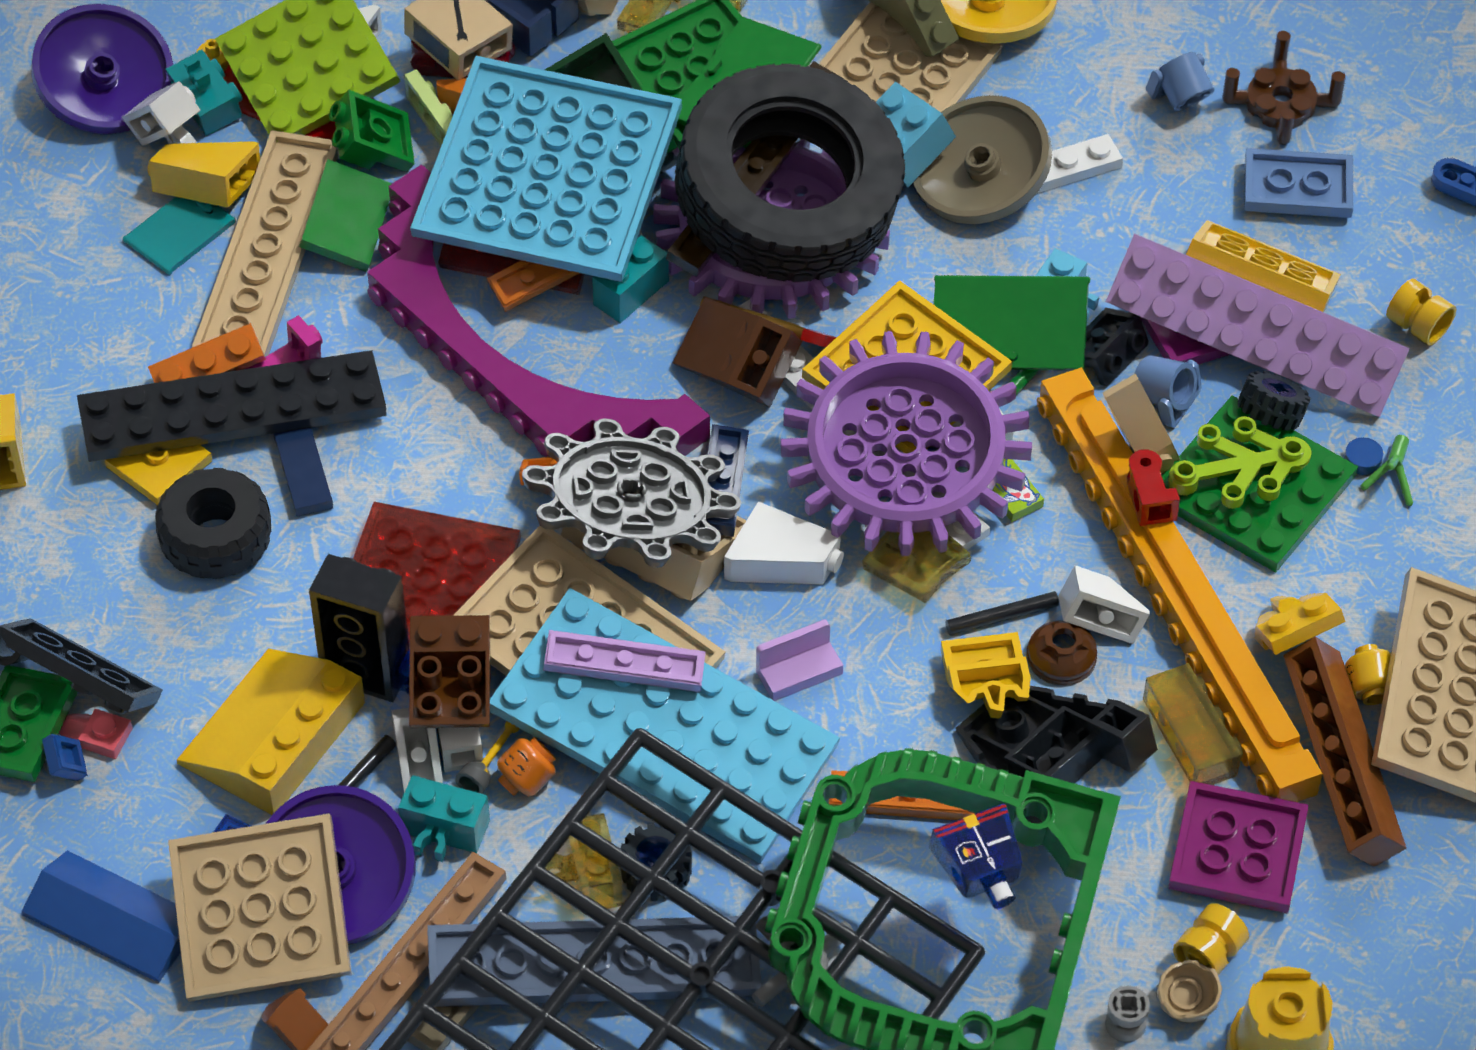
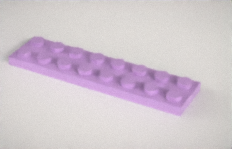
(1257, 325)

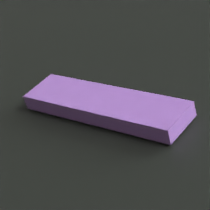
(624, 661)

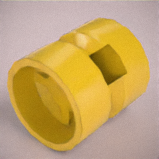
(1417, 309)
(1213, 937)

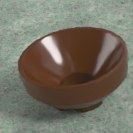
(1059, 664)

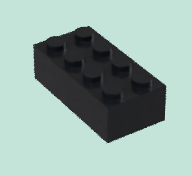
(361, 622)

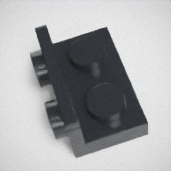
(1113, 343)

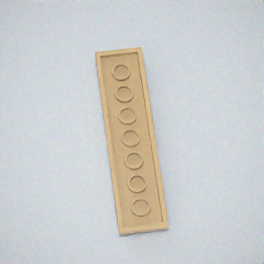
(265, 242)

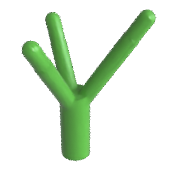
(1394, 463)

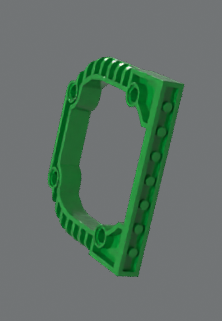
(1073, 829)

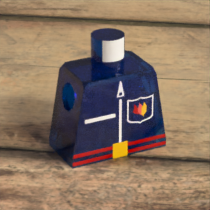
(980, 854)

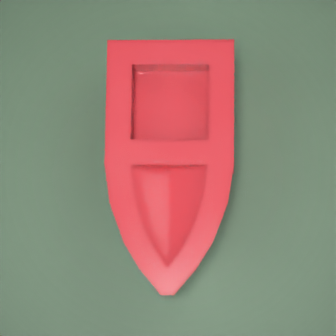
(98, 732)

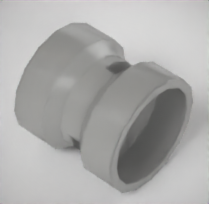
(1127, 1013)

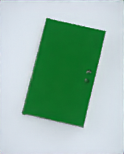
(746, 47)
(1022, 316)

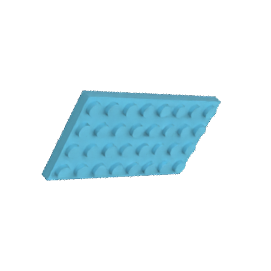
(722, 728)

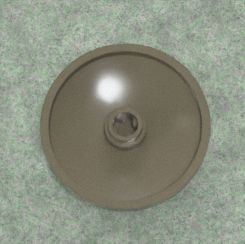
(990, 165)

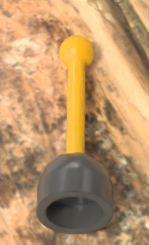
(475, 775)

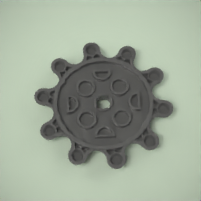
(669, 488)

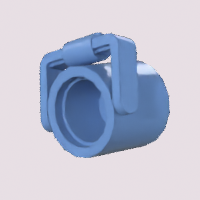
(1181, 81)
(1170, 386)

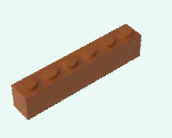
(1344, 752)

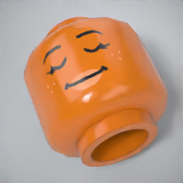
(526, 767)

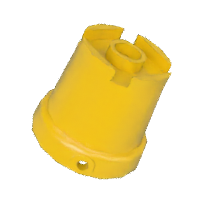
(1283, 1014)

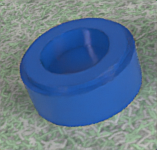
(1365, 454)

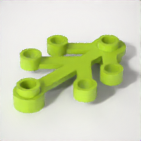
(1242, 461)

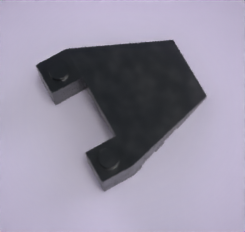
(1058, 736)

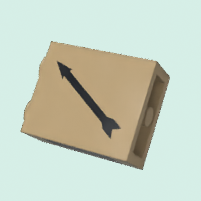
(458, 32)

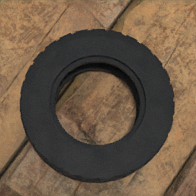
(778, 239)

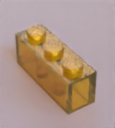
(1192, 725)

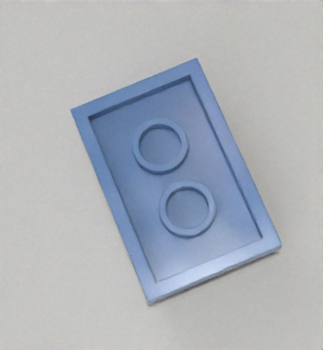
(1298, 183)

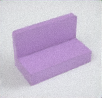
(797, 660)

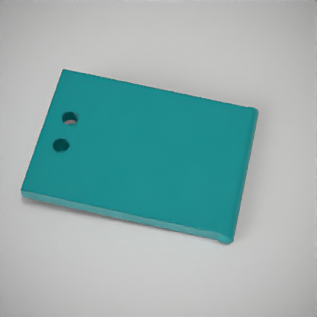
(178, 232)

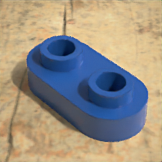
(1455, 179)

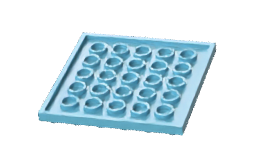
(547, 168)

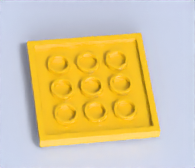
(906, 316)

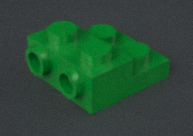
(371, 132)

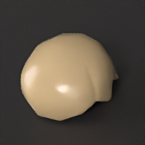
(1189, 991)

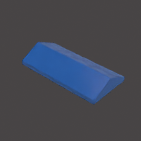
(106, 914)

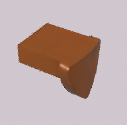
(294, 1020)

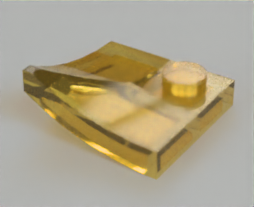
(920, 572)

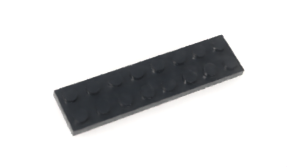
(230, 405)

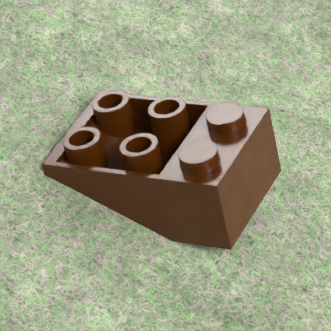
(738, 351)
(449, 671)

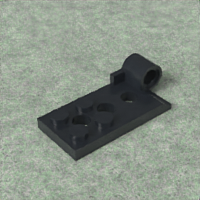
(81, 666)

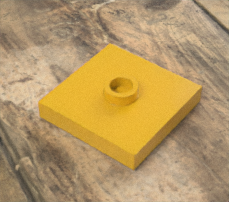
(158, 470)

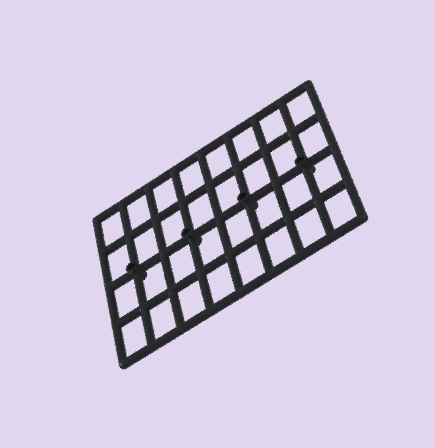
(699, 975)

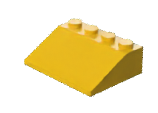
(1264, 265)
(275, 727)

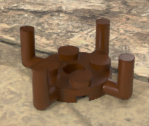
(1285, 82)

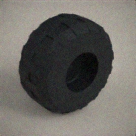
(218, 549)

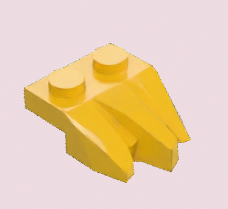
(1296, 620)
(987, 669)

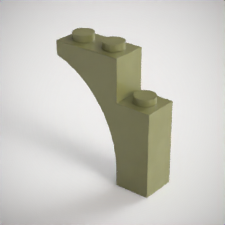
(924, 21)

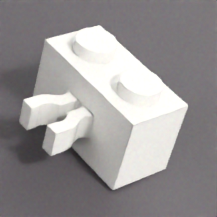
(163, 115)

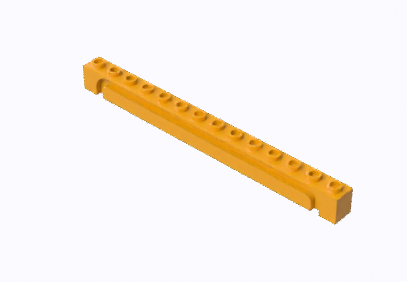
(1180, 593)

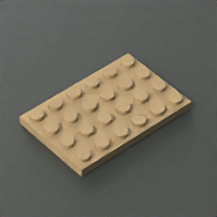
(537, 578)
(1431, 688)

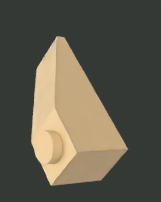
(1140, 420)

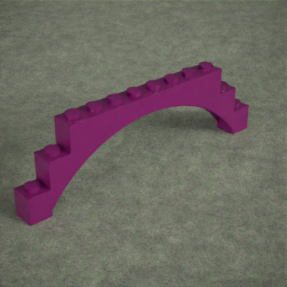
(535, 406)

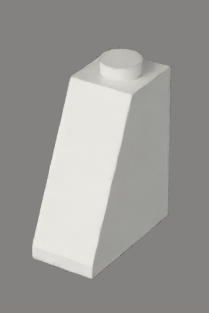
(781, 550)

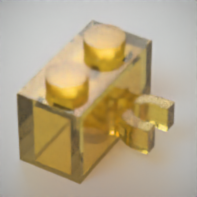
(590, 871)

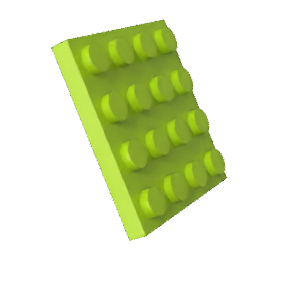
(305, 59)

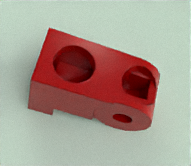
(1147, 490)

